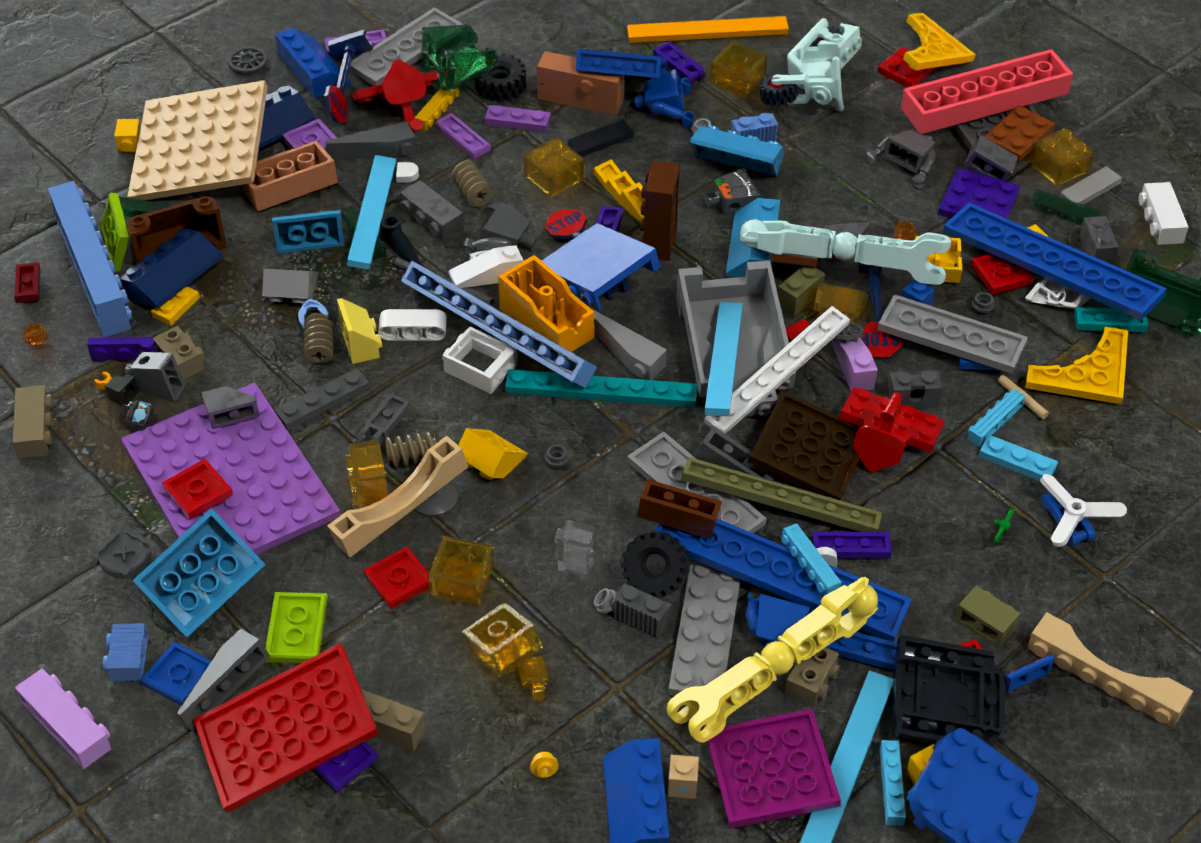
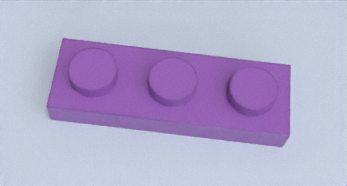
(517, 118)

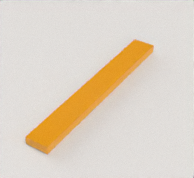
(707, 29)

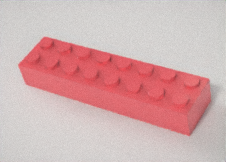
(986, 91)

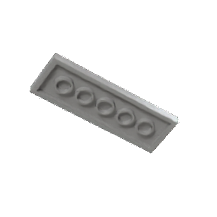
(402, 45)
(953, 333)
(664, 462)
(704, 627)

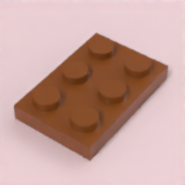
(1020, 130)

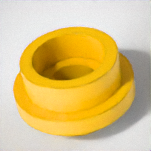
(544, 765)

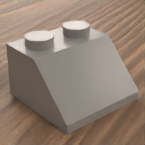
(289, 284)

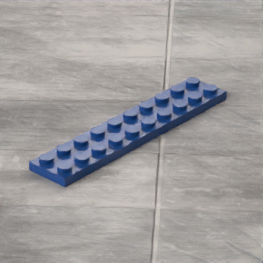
(1055, 261)
(777, 571)

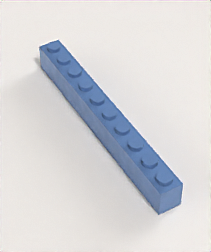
(499, 324)

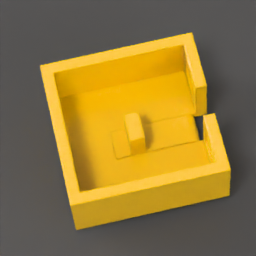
(948, 260)

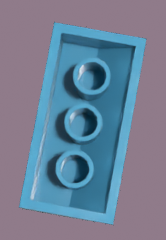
(737, 150)
(739, 253)

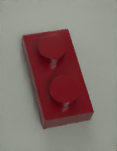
(27, 282)

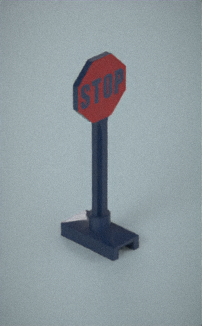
(344, 49)
(570, 224)
(878, 343)

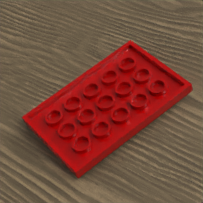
(285, 727)

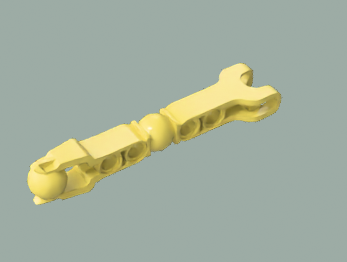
(754, 674)

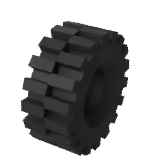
(504, 80)
(637, 555)

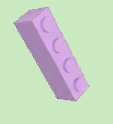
(64, 718)

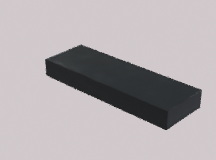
(601, 138)

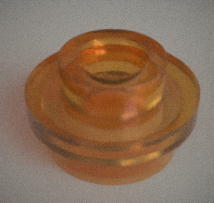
(905, 231)
(34, 334)

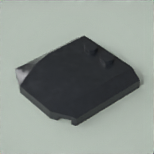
(945, 690)

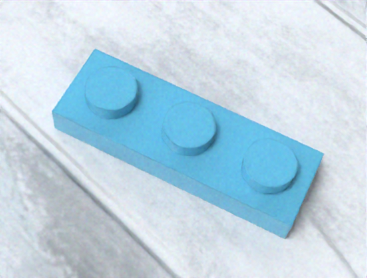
(1017, 458)

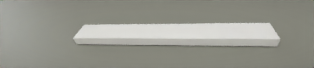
(780, 368)

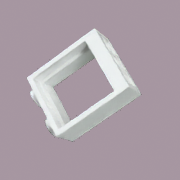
(490, 379)

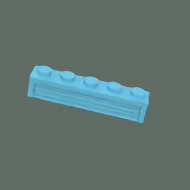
(995, 417)
(810, 559)
(892, 783)

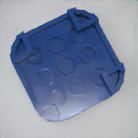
(972, 793)

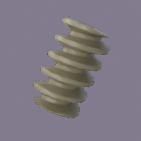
(472, 184)
(318, 338)
(408, 449)

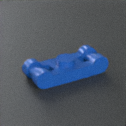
(1057, 511)

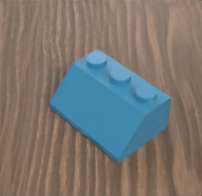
(308, 231)

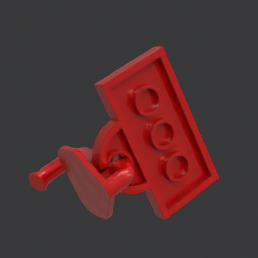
(400, 87)
(887, 428)

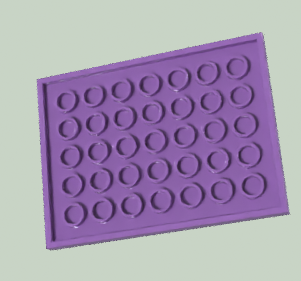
(270, 478)

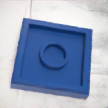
(175, 673)

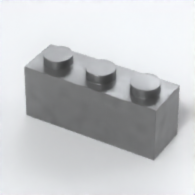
(431, 210)

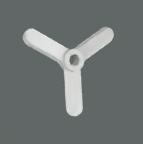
(1077, 509)

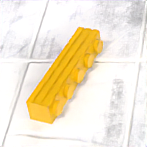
(436, 106)

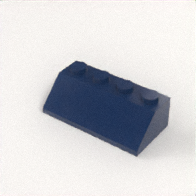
(283, 112)
(170, 268)

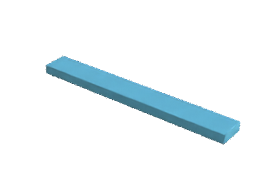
(371, 213)
(724, 359)
(851, 755)

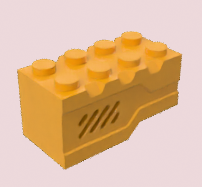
(545, 304)

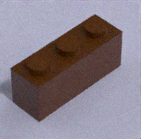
(679, 509)

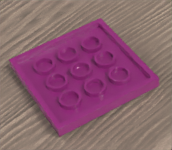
(773, 769)

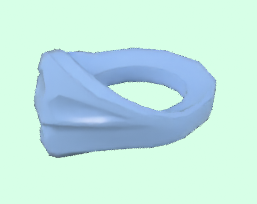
(310, 305)

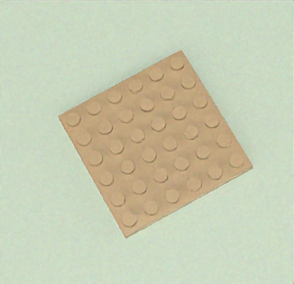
(198, 141)

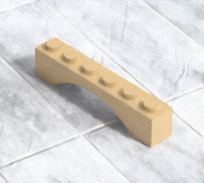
(361, 526)
(1157, 697)

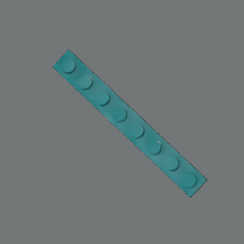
(602, 388)

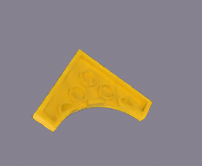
(937, 46)
(1090, 377)

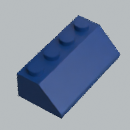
(307, 61)
(636, 793)

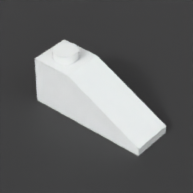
(486, 267)

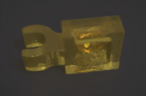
(533, 675)

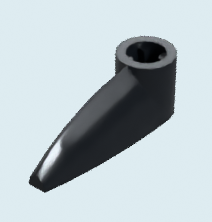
(397, 240)

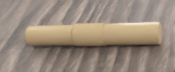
(1029, 401)

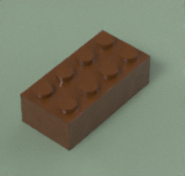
(660, 207)

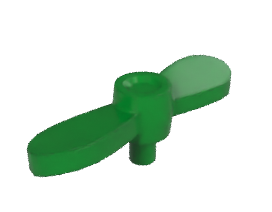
(1003, 525)

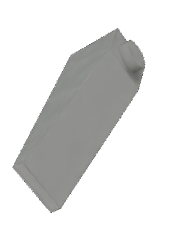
(633, 350)

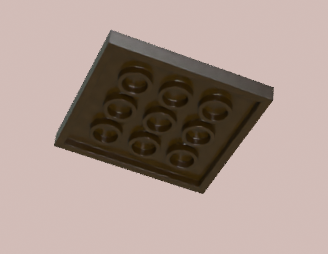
(807, 447)

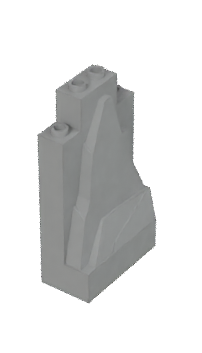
(761, 328)

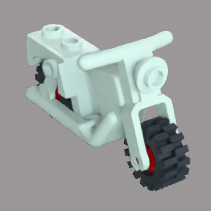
(814, 66)

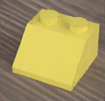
(358, 332)

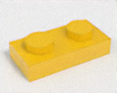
(176, 306)

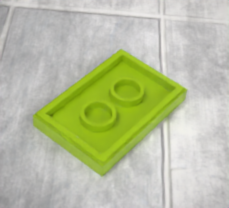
(114, 230)
(296, 626)

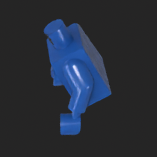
(665, 97)
(772, 616)

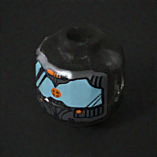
(137, 415)

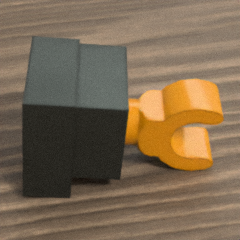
(118, 388)

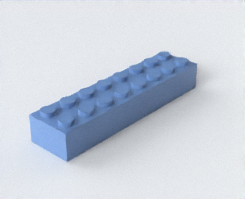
(91, 259)

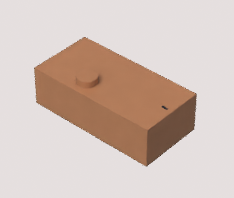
(581, 89)
(290, 175)

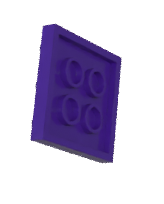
(981, 191)

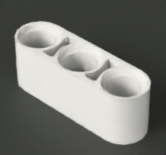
(412, 325)

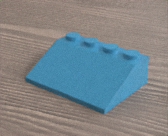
(199, 572)

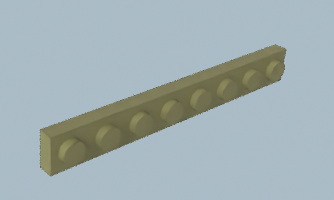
(781, 496)

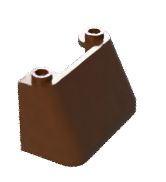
(156, 227)

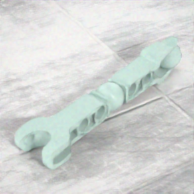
(907, 255)

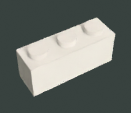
(1163, 213)

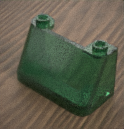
(454, 55)
(1183, 294)

